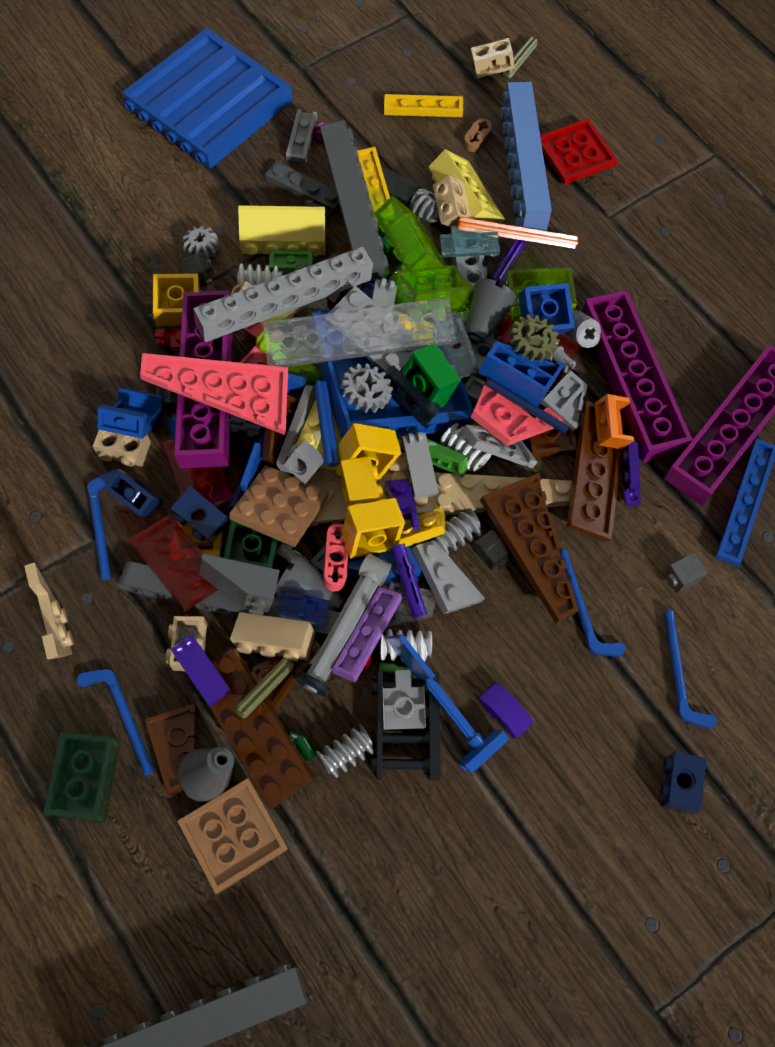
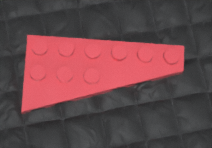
(237, 388)

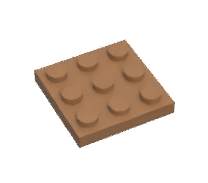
(279, 505)
(232, 836)

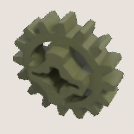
(534, 338)

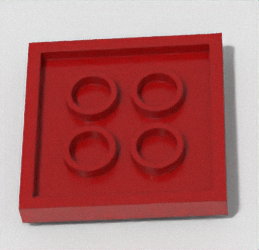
(577, 151)

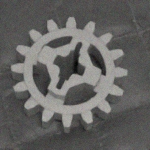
(366, 388)

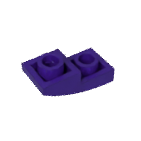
(506, 708)

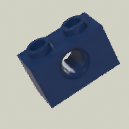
(133, 494)
(192, 503)
(693, 771)

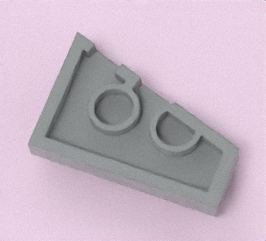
(484, 441)
(445, 578)

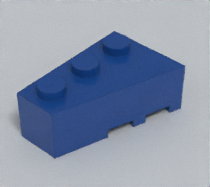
(519, 374)

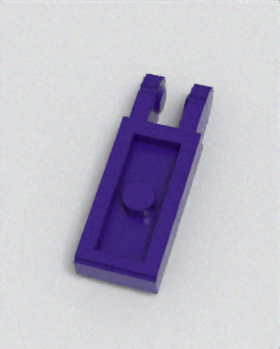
(402, 492)

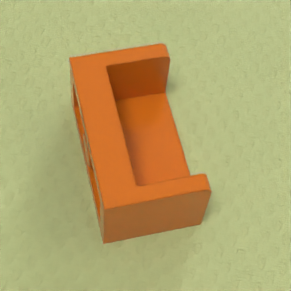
(609, 422)

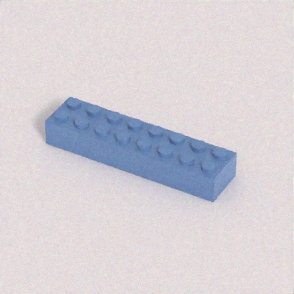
(525, 157)

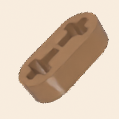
(474, 133)

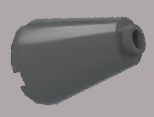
(487, 309)
(305, 579)
(205, 773)

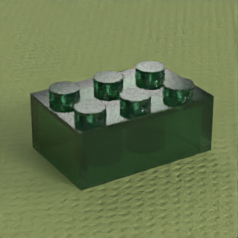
(82, 778)

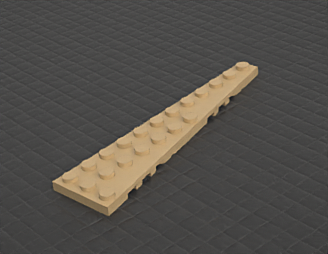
(453, 495)

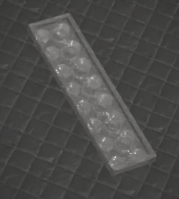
(359, 333)

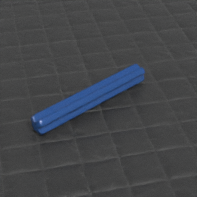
(326, 424)

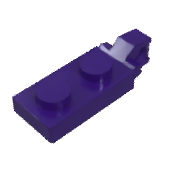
(632, 475)

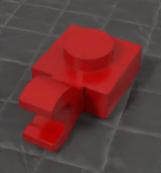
(505, 328)
(165, 338)

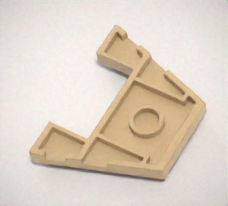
(58, 640)

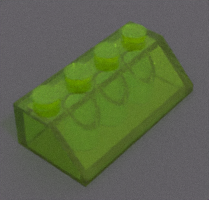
(407, 236)

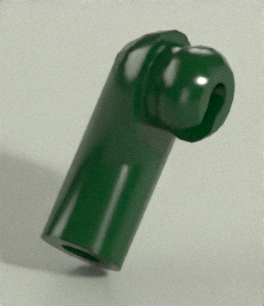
(302, 743)

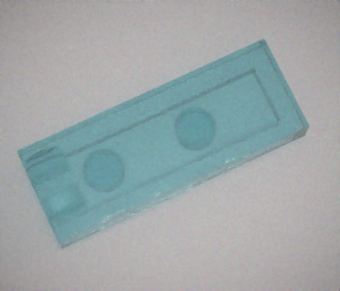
(469, 244)

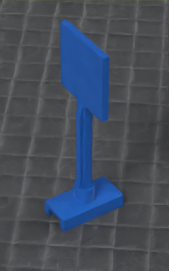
(255, 464)
(481, 748)

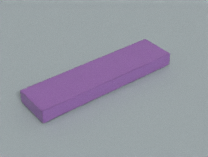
(366, 634)

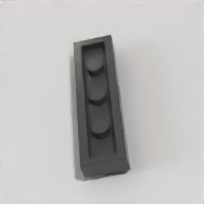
(302, 186)

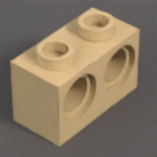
(493, 58)
(451, 200)
(119, 449)

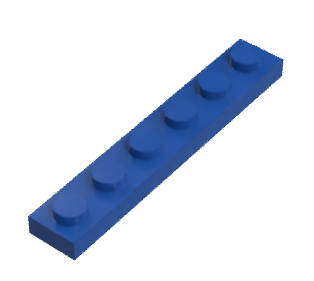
(746, 503)

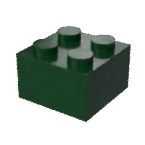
(251, 546)

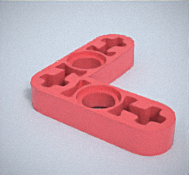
(335, 546)

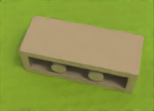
(273, 636)

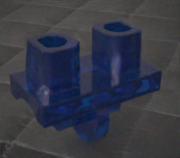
(304, 608)

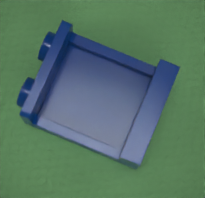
(132, 414)

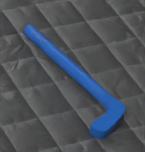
(93, 491)
(593, 644)
(108, 676)
(684, 711)

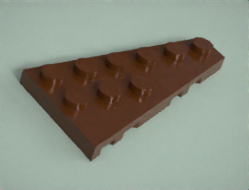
(531, 536)

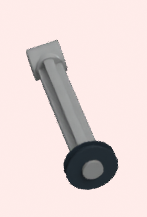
(372, 574)

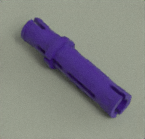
(408, 580)

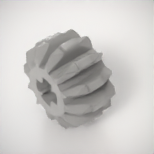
(424, 205)
(200, 241)

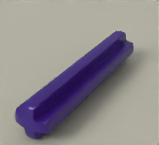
(508, 260)

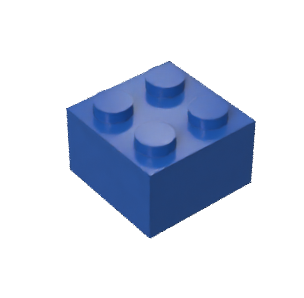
(549, 303)

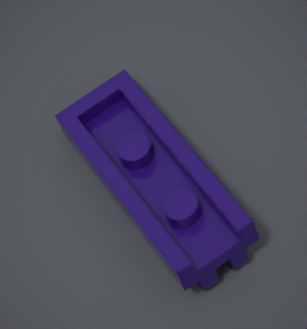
(200, 670)

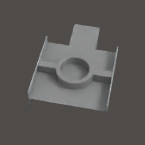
(404, 704)

